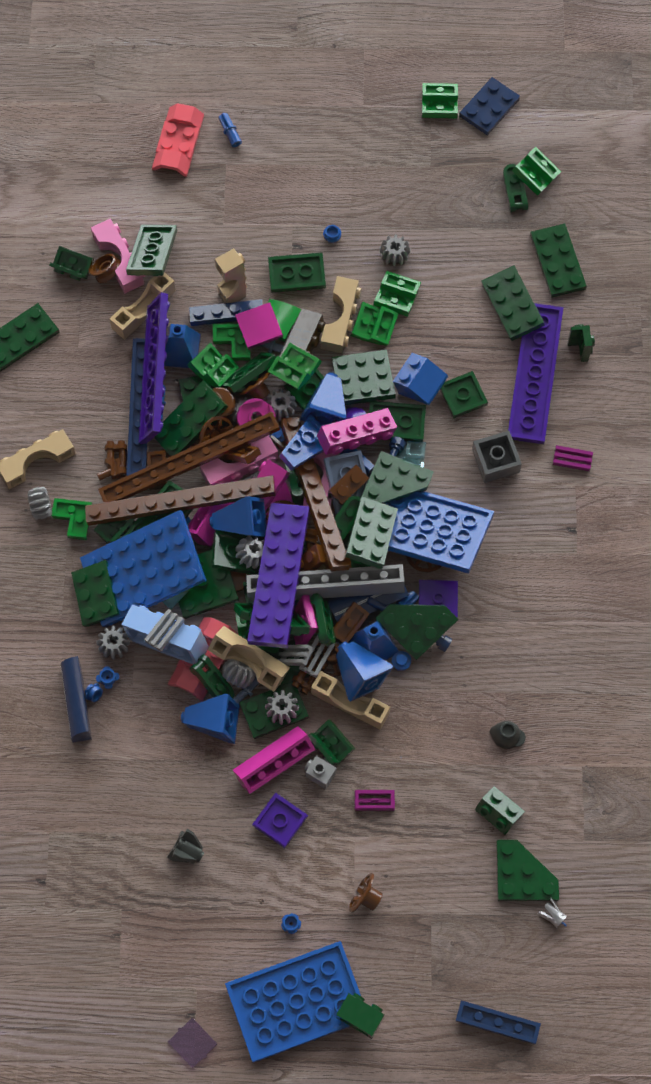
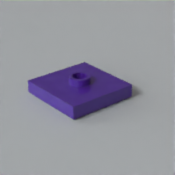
(439, 593)
(280, 820)

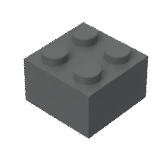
(496, 456)

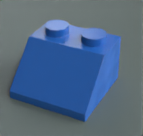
(419, 379)

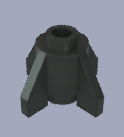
(187, 848)

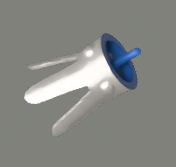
(557, 914)

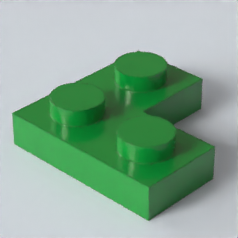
(232, 335)
(75, 512)

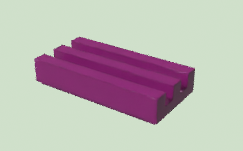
(572, 451)
(374, 800)

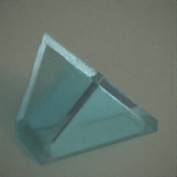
(413, 452)

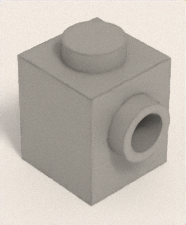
(320, 772)

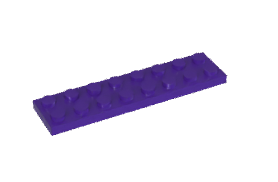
(154, 368)
(535, 378)
(278, 575)

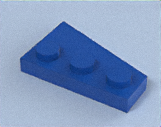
(303, 445)

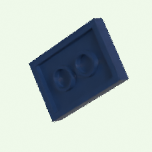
(489, 106)

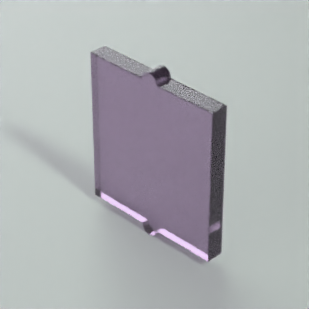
(192, 1043)

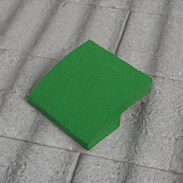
(439, 100)
(536, 171)
(397, 293)
(286, 316)
(374, 324)
(213, 366)
(294, 366)

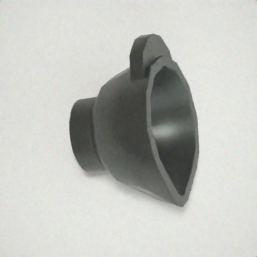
(507, 735)

